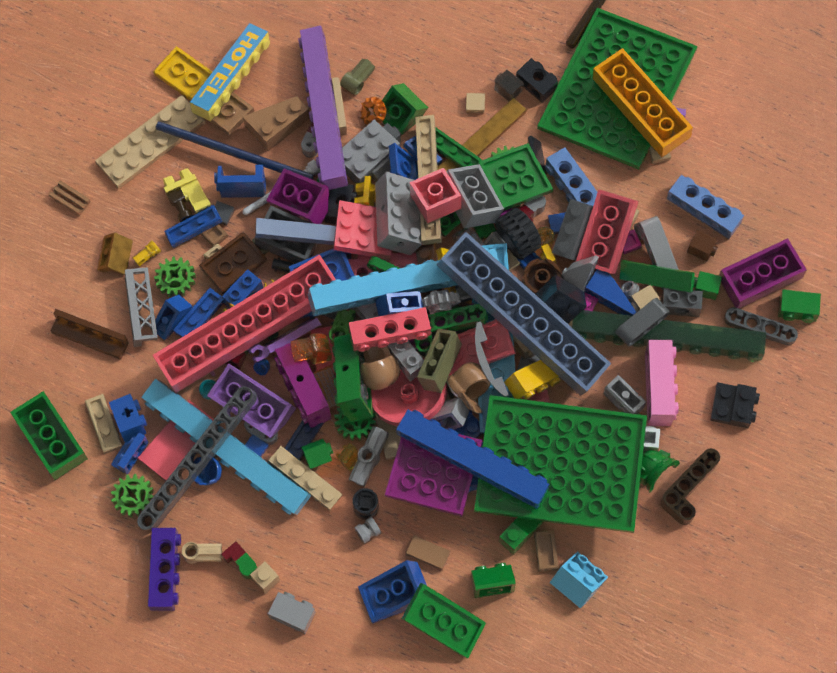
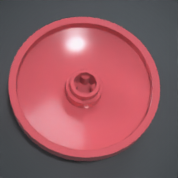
(396, 399)

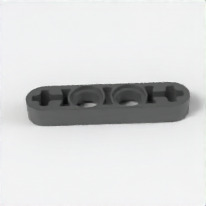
(761, 322)

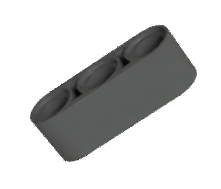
(642, 322)

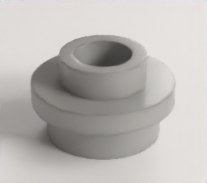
(630, 288)

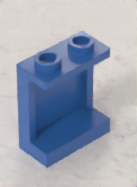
(241, 185)

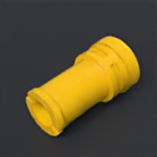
(149, 251)

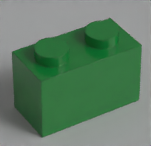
(799, 306)

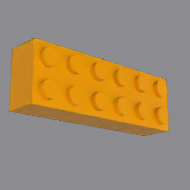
(642, 102)

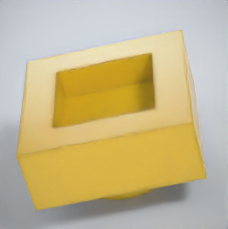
(547, 253)

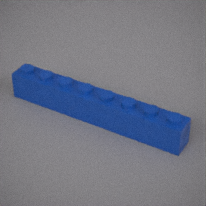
(472, 458)

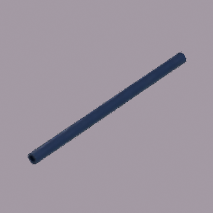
(227, 149)

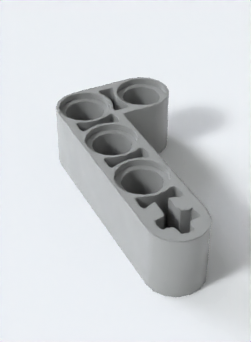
(656, 243)

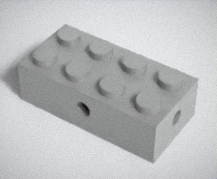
(397, 215)

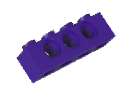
(160, 538)

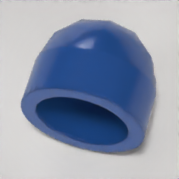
(262, 367)

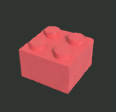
(435, 195)

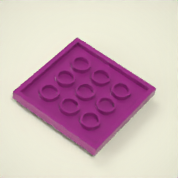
(428, 479)

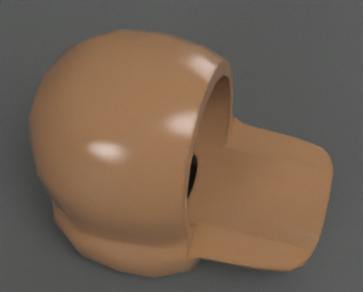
(379, 369)
(469, 384)

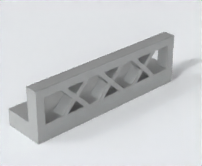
(135, 318)

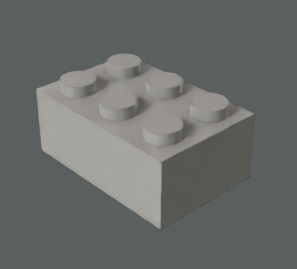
(367, 151)
(478, 197)

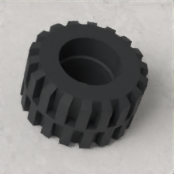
(518, 233)

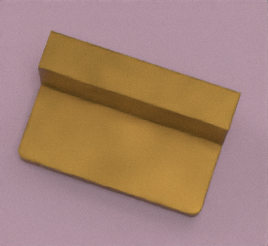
(114, 253)

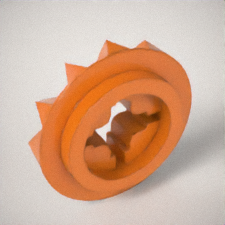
(379, 109)

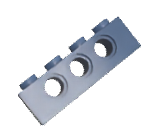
(564, 161)
(709, 216)

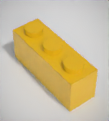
(531, 379)

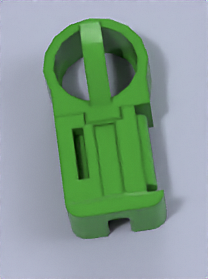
(341, 323)

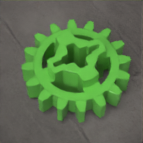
(176, 269)
(138, 490)

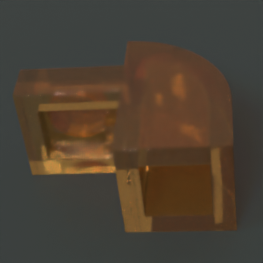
(313, 348)

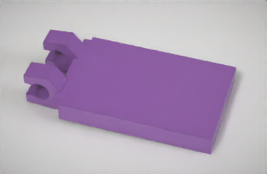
(284, 339)

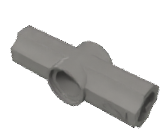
(363, 467)

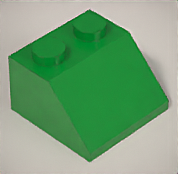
(402, 108)
(493, 580)

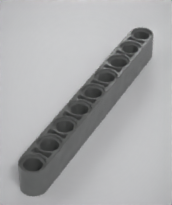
(188, 461)

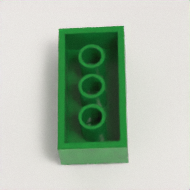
(49, 435)

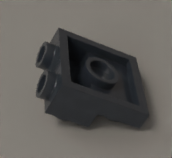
(734, 404)

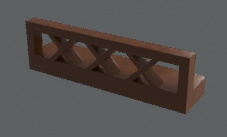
(89, 334)

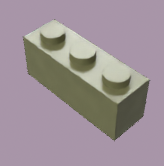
(439, 360)

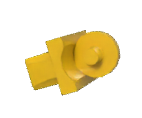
(366, 189)

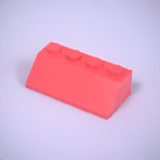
(608, 230)

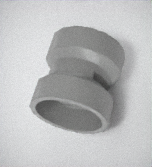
(367, 530)

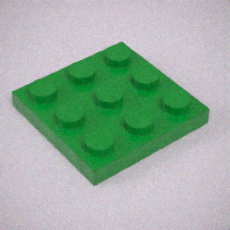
(516, 176)

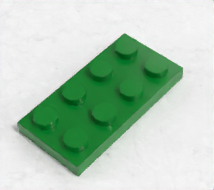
(443, 620)

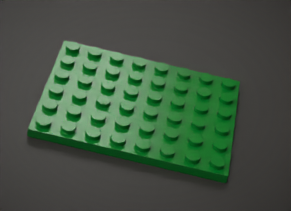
(584, 112)
(583, 453)

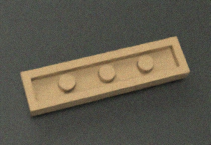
(305, 478)

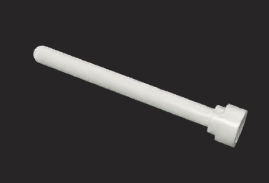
(310, 168)

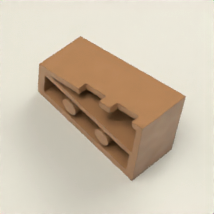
(276, 121)

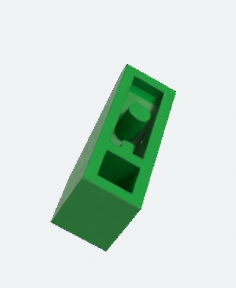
(518, 533)

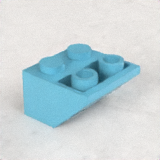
(578, 579)

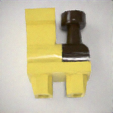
(185, 190)

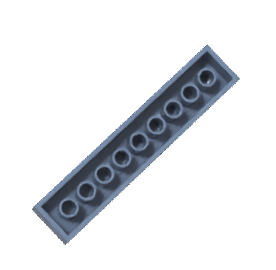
(523, 314)

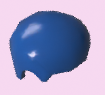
(210, 473)

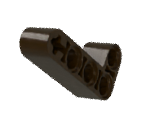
(692, 482)

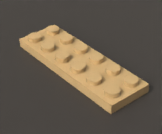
(147, 144)

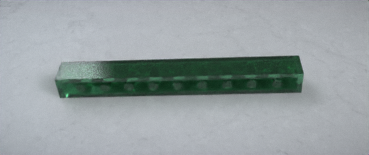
(684, 336)

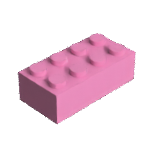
(660, 383)

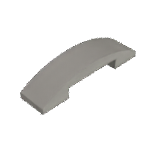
(480, 337)

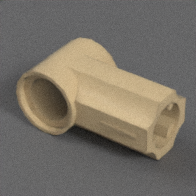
(204, 552)

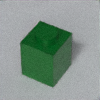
(708, 284)
(317, 453)

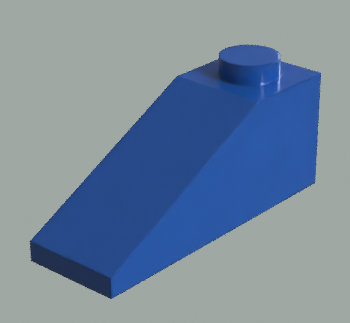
(609, 293)

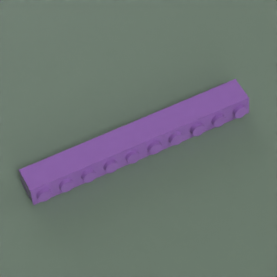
(323, 107)

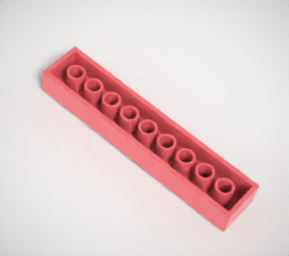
(241, 325)

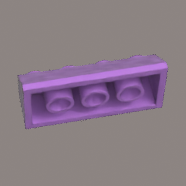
(267, 413)

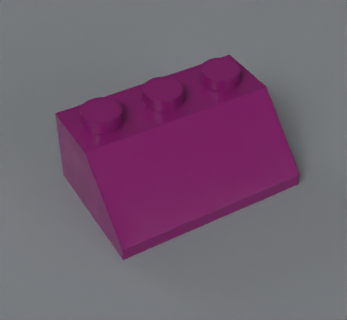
(300, 197)

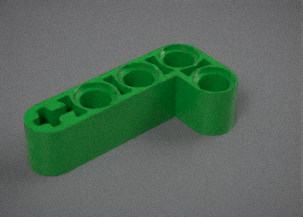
(449, 317)

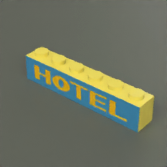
(230, 72)

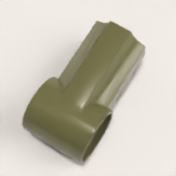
(354, 80)

